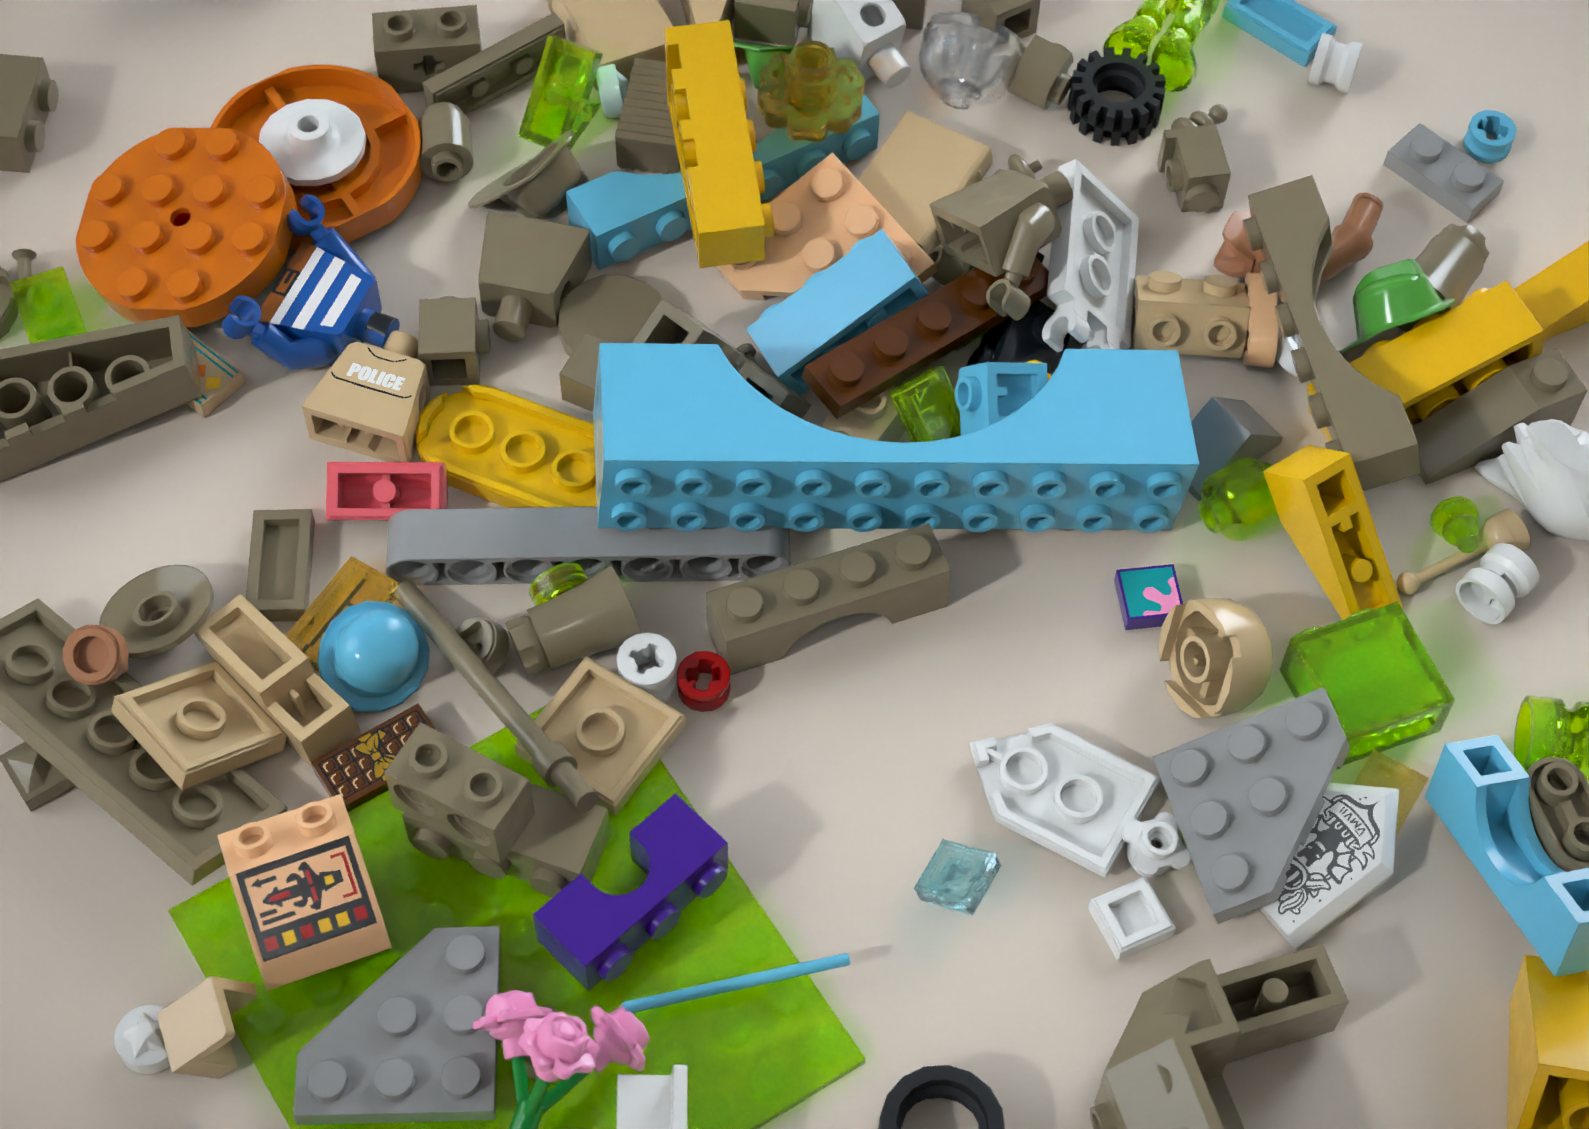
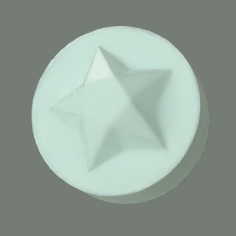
(612, 90)

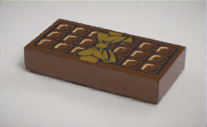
(360, 764)

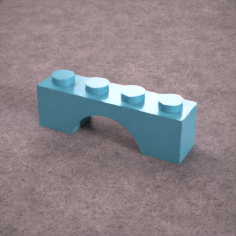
(1486, 808)

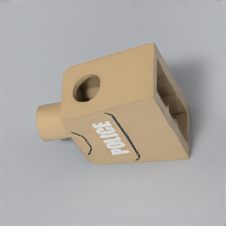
(371, 399)

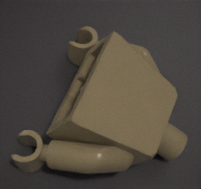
(999, 230)

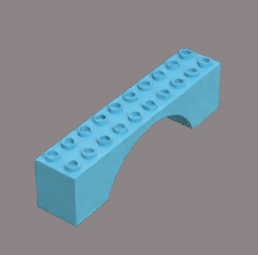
(701, 448)

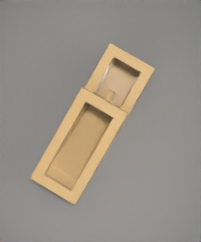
(278, 679)

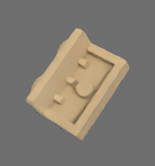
(1190, 314)

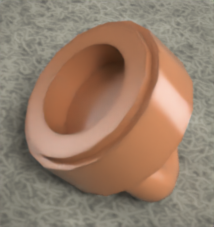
(95, 654)

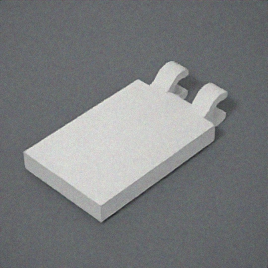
(1092, 266)

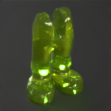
(1174, 49)

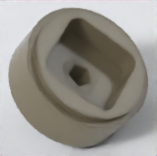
(486, 640)

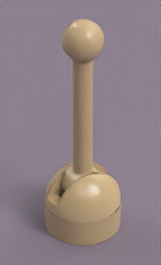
(1501, 527)

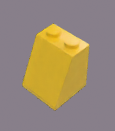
(1548, 1049)

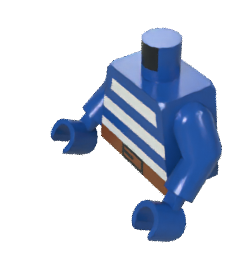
(318, 302)

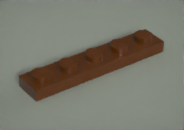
(911, 339)

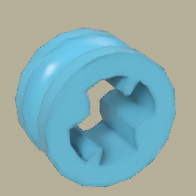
(1493, 123)

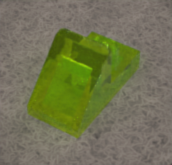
(561, 92)

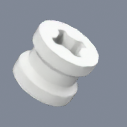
(1335, 63)
(661, 674)

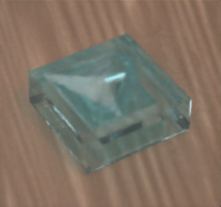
(957, 877)

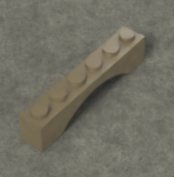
(1361, 416)

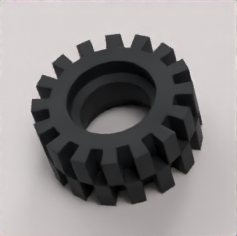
(1117, 74)

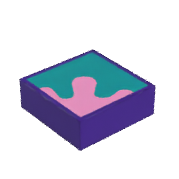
(1147, 595)

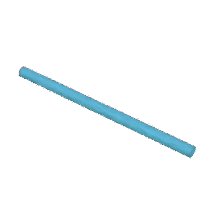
(737, 983)

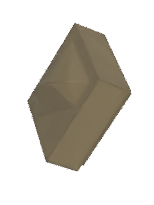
(34, 776)

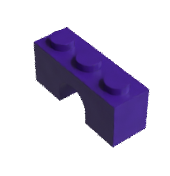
(599, 931)

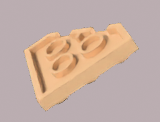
(816, 227)

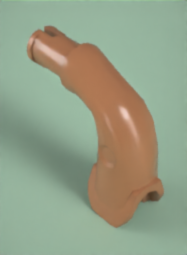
(1349, 240)

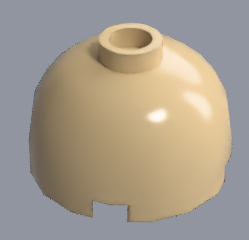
(1216, 656)

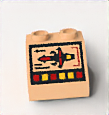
(303, 891)

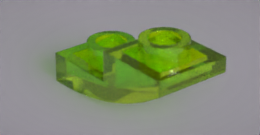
(47, 306)

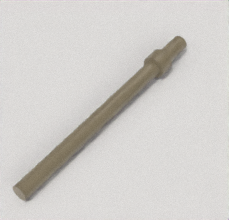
(550, 758)

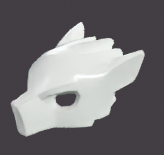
(1546, 475)

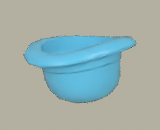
(373, 656)

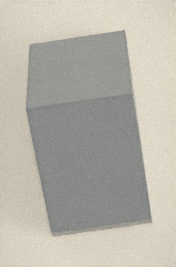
(1227, 432)

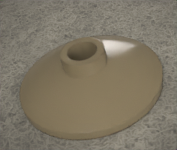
(159, 609)

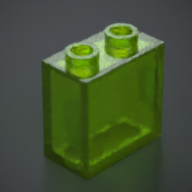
(1374, 677)

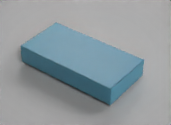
(1280, 25)

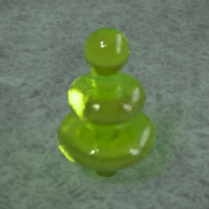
(1457, 523)

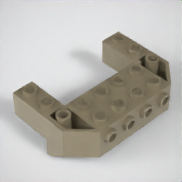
(1196, 1023)

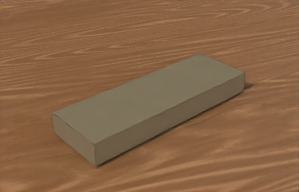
(494, 68)

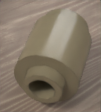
(445, 142)

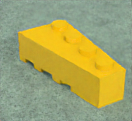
(716, 145)
(1452, 351)

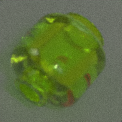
(1238, 500)

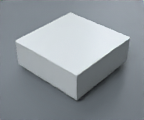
(1131, 918)

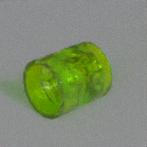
(1552, 730)

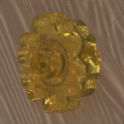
(810, 92)

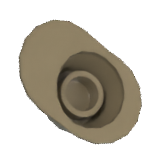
(539, 184)

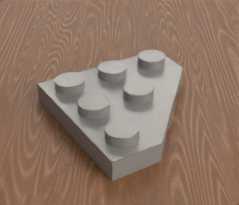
(1253, 797)
(410, 1040)

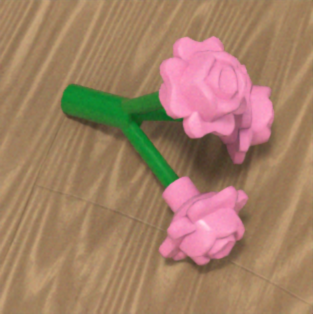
(558, 1048)

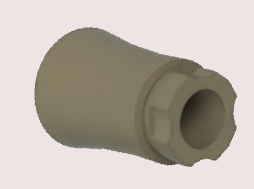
(1452, 263)
(574, 624)

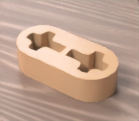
(1262, 324)

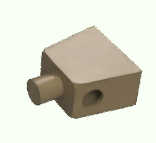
(529, 271)

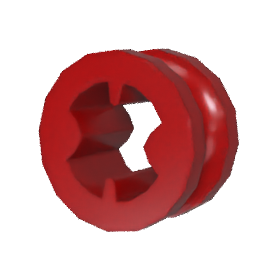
(688, 675)

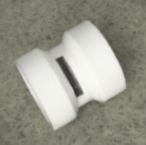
(1502, 577)

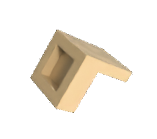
(200, 1027)

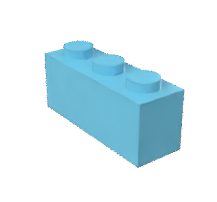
(836, 307)

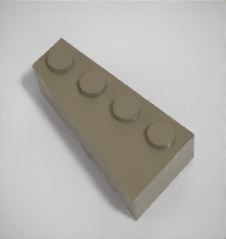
(90, 387)

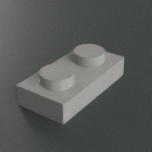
(1443, 172)

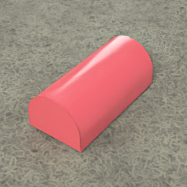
(383, 488)

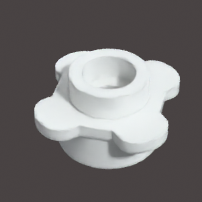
(1147, 859)

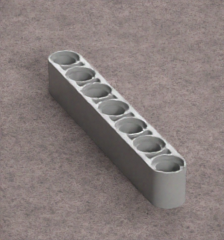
(522, 543)

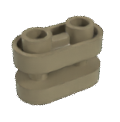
(1560, 811)

